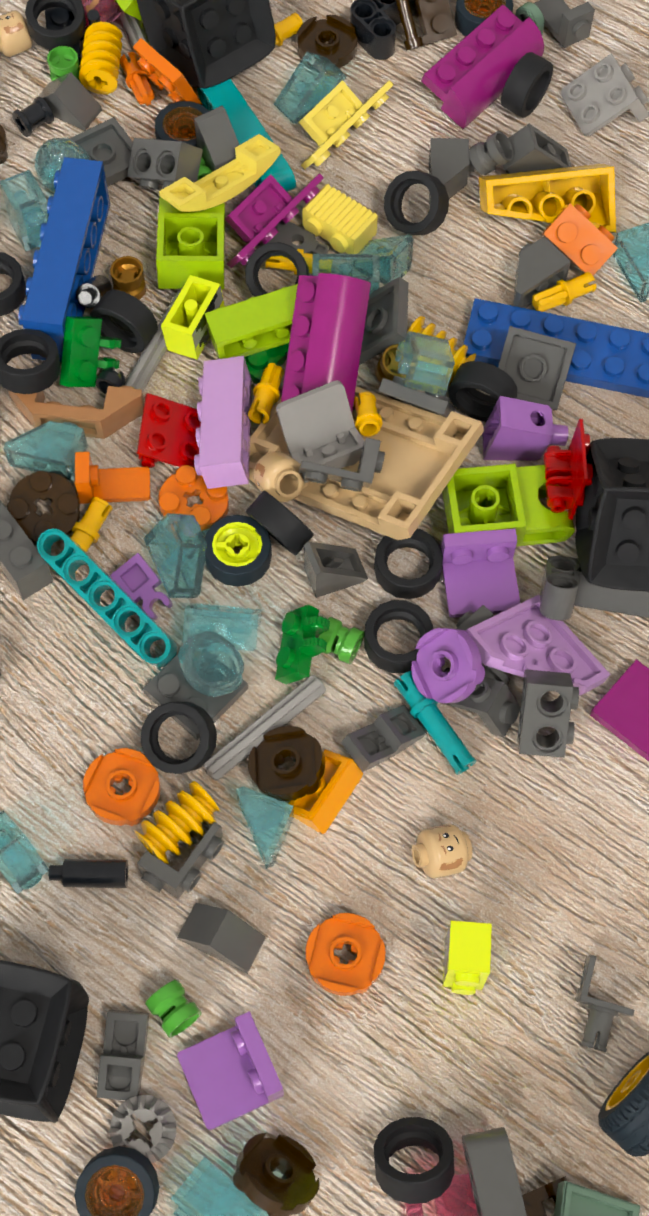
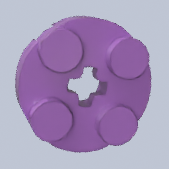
(465, 665)

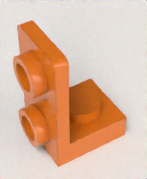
(110, 483)

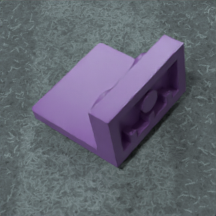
(479, 571)
(230, 1073)

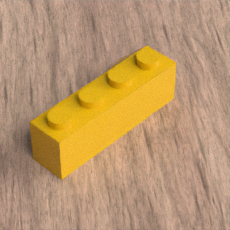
(544, 193)

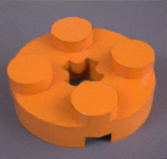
(187, 483)
(129, 807)
(364, 942)

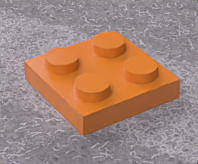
(164, 74)

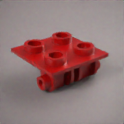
(167, 433)
(568, 473)

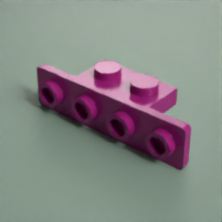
(262, 210)

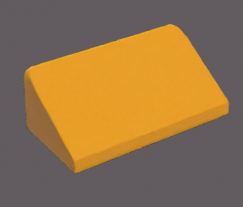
(336, 786)

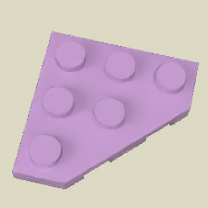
(529, 641)

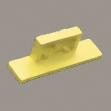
(335, 115)

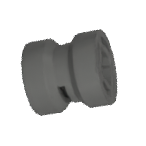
(491, 153)

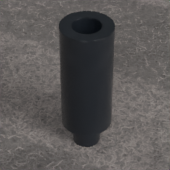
(92, 291)
(91, 873)

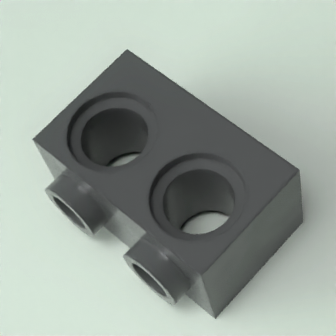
(163, 162)
(539, 713)

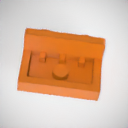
(580, 239)

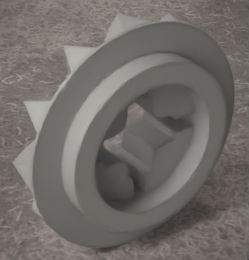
(145, 1108)

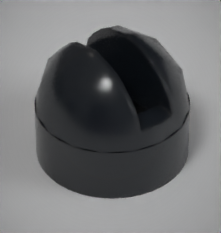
(109, 377)

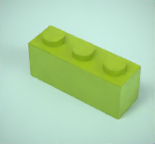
(252, 324)

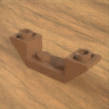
(120, 408)

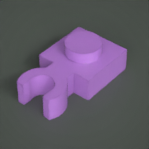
(140, 583)

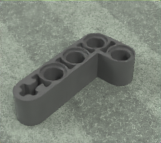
(567, 587)
(493, 1173)

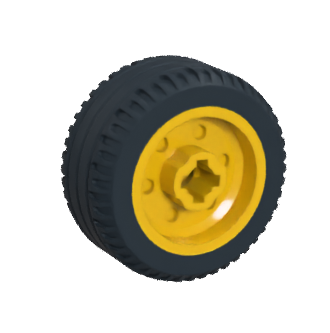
(626, 1110)

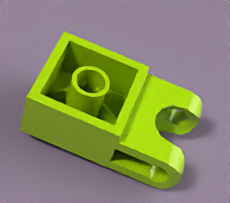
(190, 245)
(504, 499)

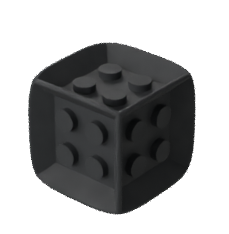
(209, 37)
(615, 516)
(39, 1040)

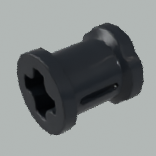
(33, 116)

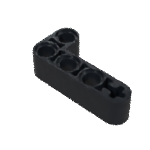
(376, 25)

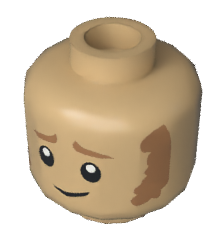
(14, 34)
(279, 476)
(442, 851)

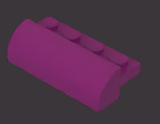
(479, 65)
(326, 334)

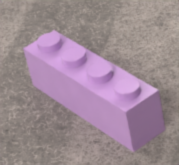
(224, 423)

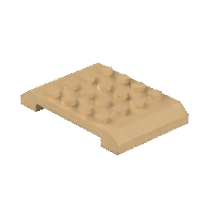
(417, 465)

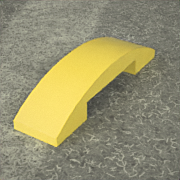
(228, 181)

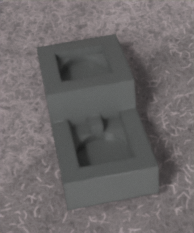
(384, 738)
(122, 1055)

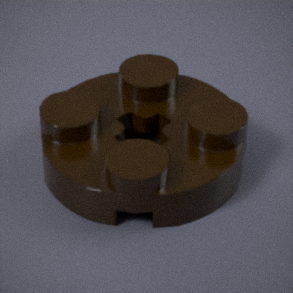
(333, 28)
(44, 486)
(299, 779)
(273, 1194)

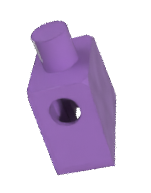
(520, 431)

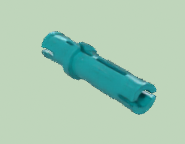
(435, 724)

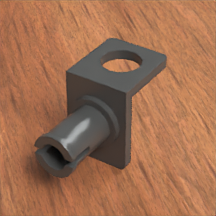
(600, 1013)

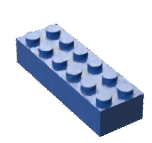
(67, 248)

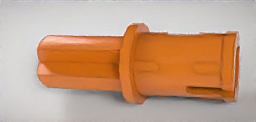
(137, 79)

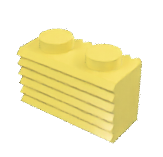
(339, 220)

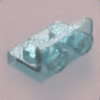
(233, 623)

